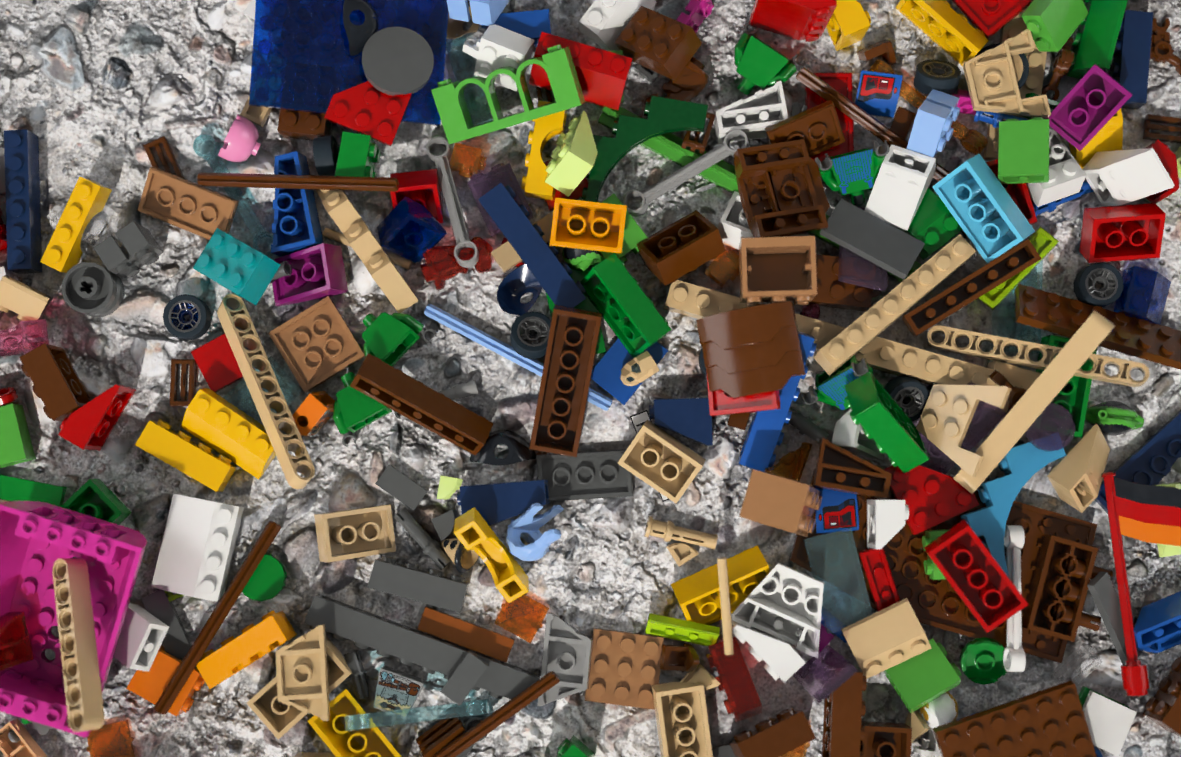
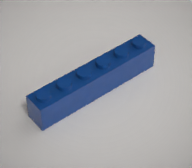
(767, 425)

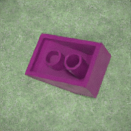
(1088, 107)
(314, 275)

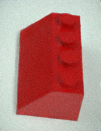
(599, 71)

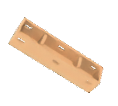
(25, 747)

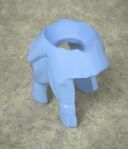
(528, 528)

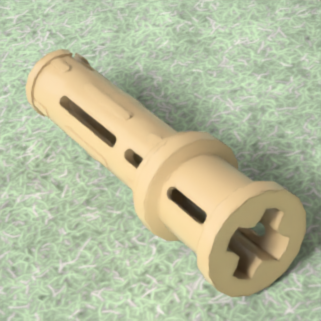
(669, 531)

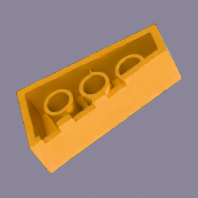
(246, 648)

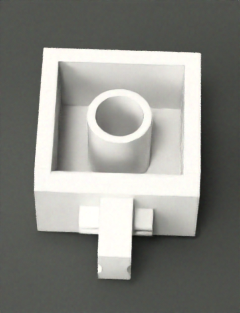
(499, 49)

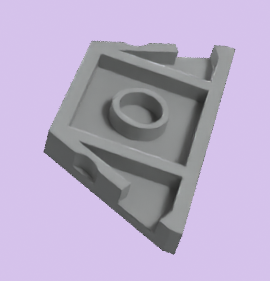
(568, 655)

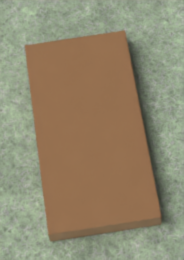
(186, 204)

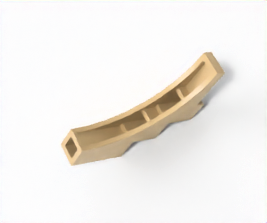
(368, 248)

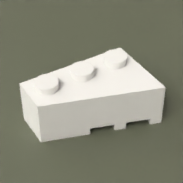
(752, 114)

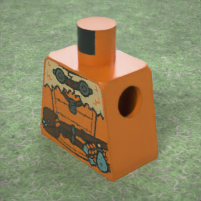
(314, 413)

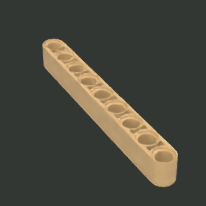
(1024, 348)
(1037, 398)
(264, 400)

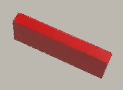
(879, 578)

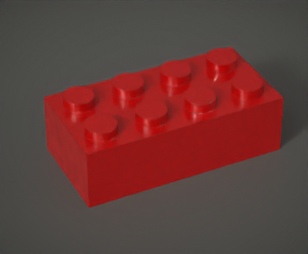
(975, 576)

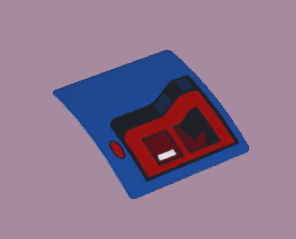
(878, 93)
(836, 511)

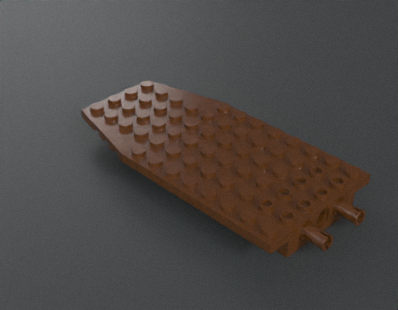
(1054, 577)

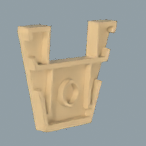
(994, 82)
(949, 417)

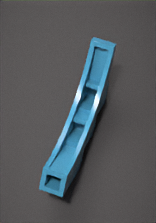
(1000, 493)

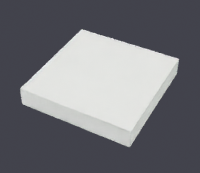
(1107, 722)

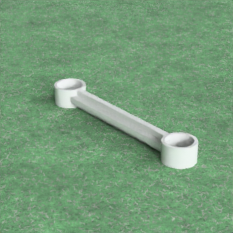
(1014, 655)

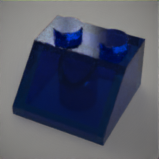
(410, 230)
(1143, 294)

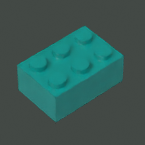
(236, 266)

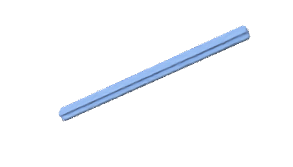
(502, 349)

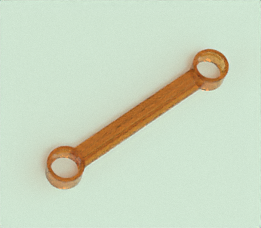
(970, 139)

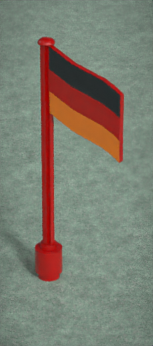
(1146, 515)

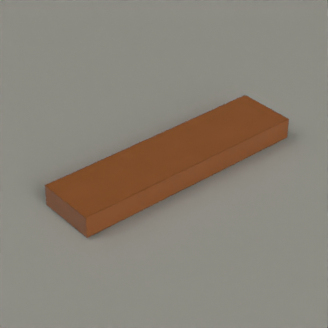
(466, 634)

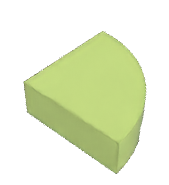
(448, 486)

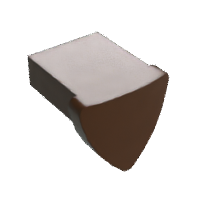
(882, 47)
(679, 658)

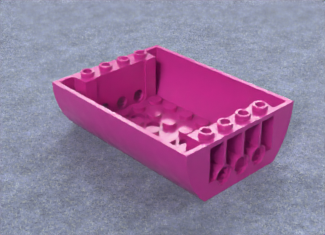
(30, 542)

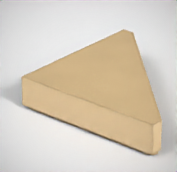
(701, 676)

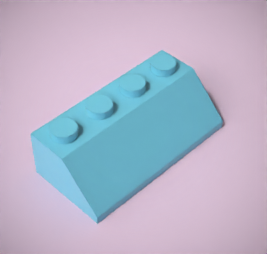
(983, 208)

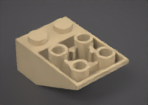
(1080, 471)

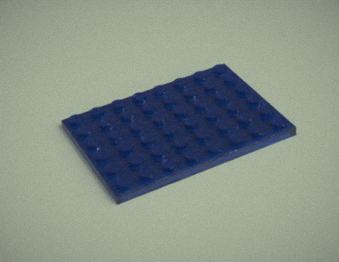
(306, 58)

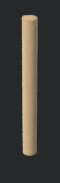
(339, 237)
(725, 605)

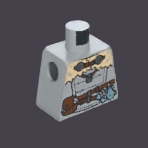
(396, 690)

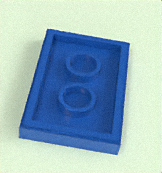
(608, 370)

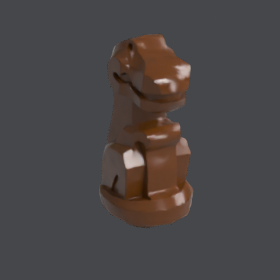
(688, 83)

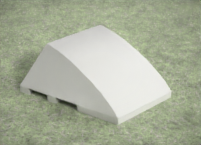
(785, 607)

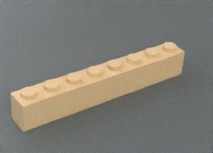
(894, 304)

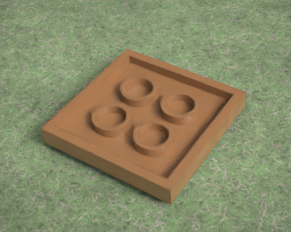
(317, 344)
(624, 668)

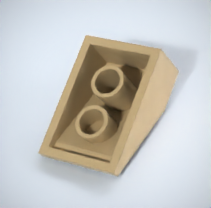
(355, 533)

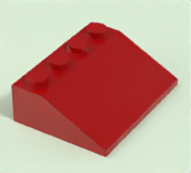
(793, 18)

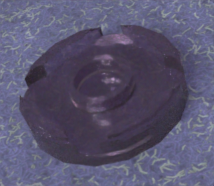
(1052, 429)

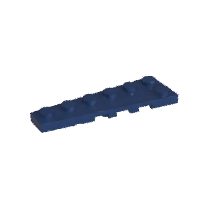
(1151, 460)

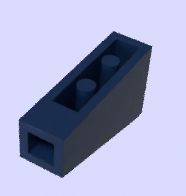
(503, 500)

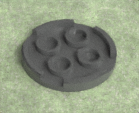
(397, 61)

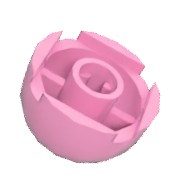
(240, 141)

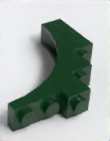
(664, 117)

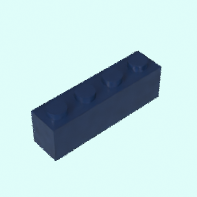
(1132, 56)

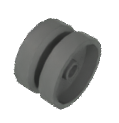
(92, 289)

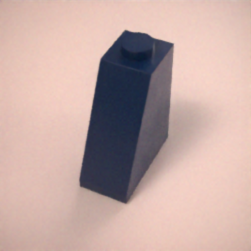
(684, 417)

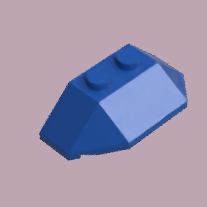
(1159, 625)

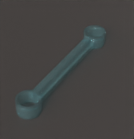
(243, 208)
(417, 714)

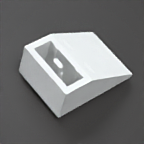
(1064, 174)
(1126, 175)
(900, 186)
(779, 656)

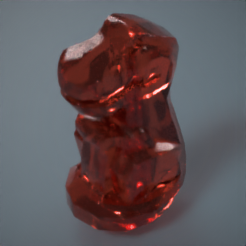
(442, 265)

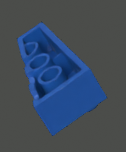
(295, 210)

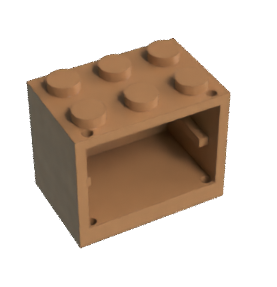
(777, 270)
(781, 503)

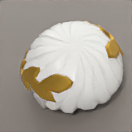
(940, 711)

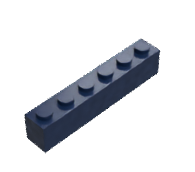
(22, 201)
(531, 248)

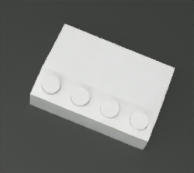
(197, 547)

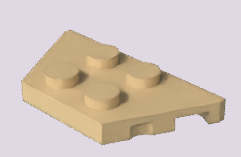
(304, 674)

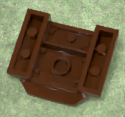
(780, 189)
(751, 349)

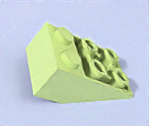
(572, 156)

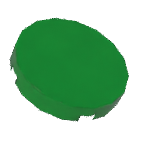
(266, 580)
(982, 660)

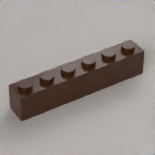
(971, 288)
(422, 404)

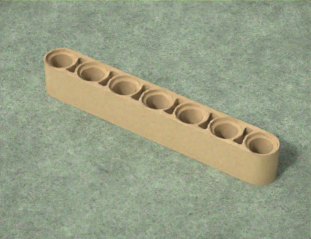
(78, 644)

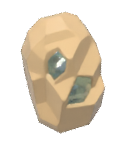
(638, 369)

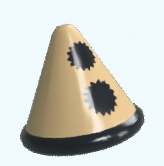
(462, 559)

